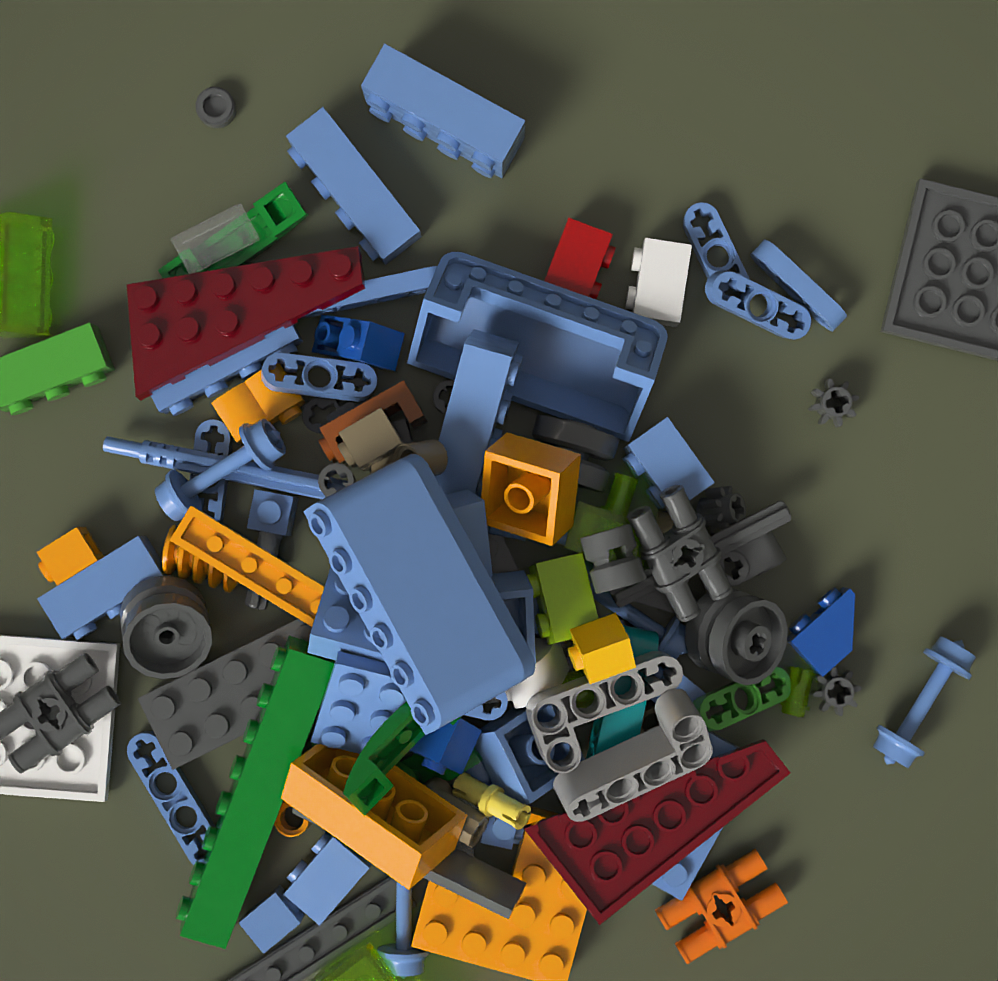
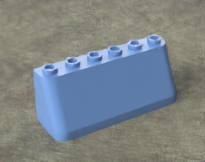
(577, 352)
(421, 591)

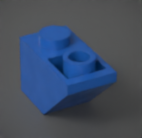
(358, 342)
(827, 633)

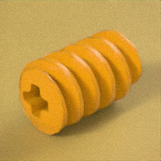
(177, 557)

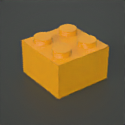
(530, 488)

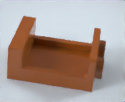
(391, 401)

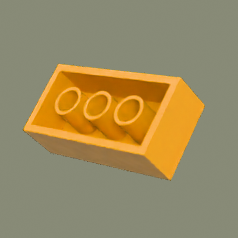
(400, 835)

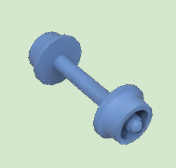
(260, 443)
(670, 638)
(950, 658)
(400, 956)

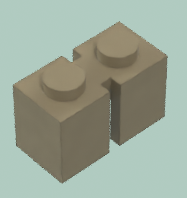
(369, 440)

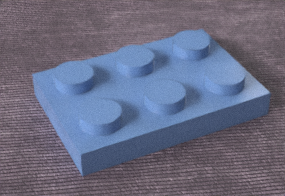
(355, 703)

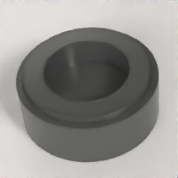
(215, 107)

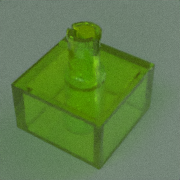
(614, 514)

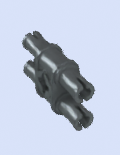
(696, 556)
(71, 721)

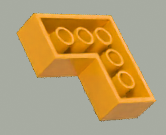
(531, 944)

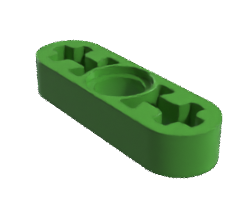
(756, 700)

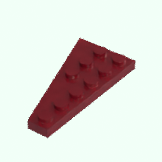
(219, 312)
(640, 840)

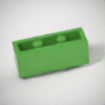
(52, 368)

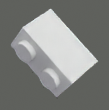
(660, 280)

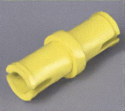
(491, 800)

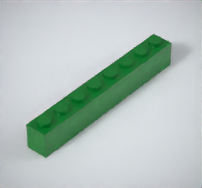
(255, 795)

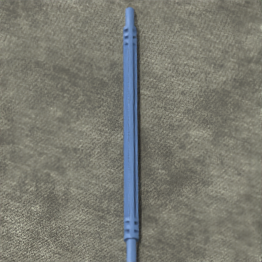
(250, 473)

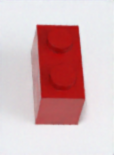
(579, 258)

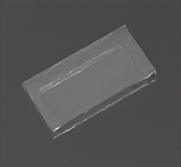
(215, 239)

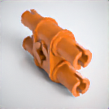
(742, 913)

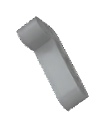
(605, 702)
(639, 763)

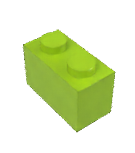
(562, 596)

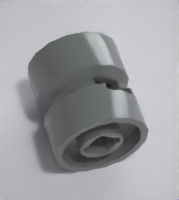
(617, 573)

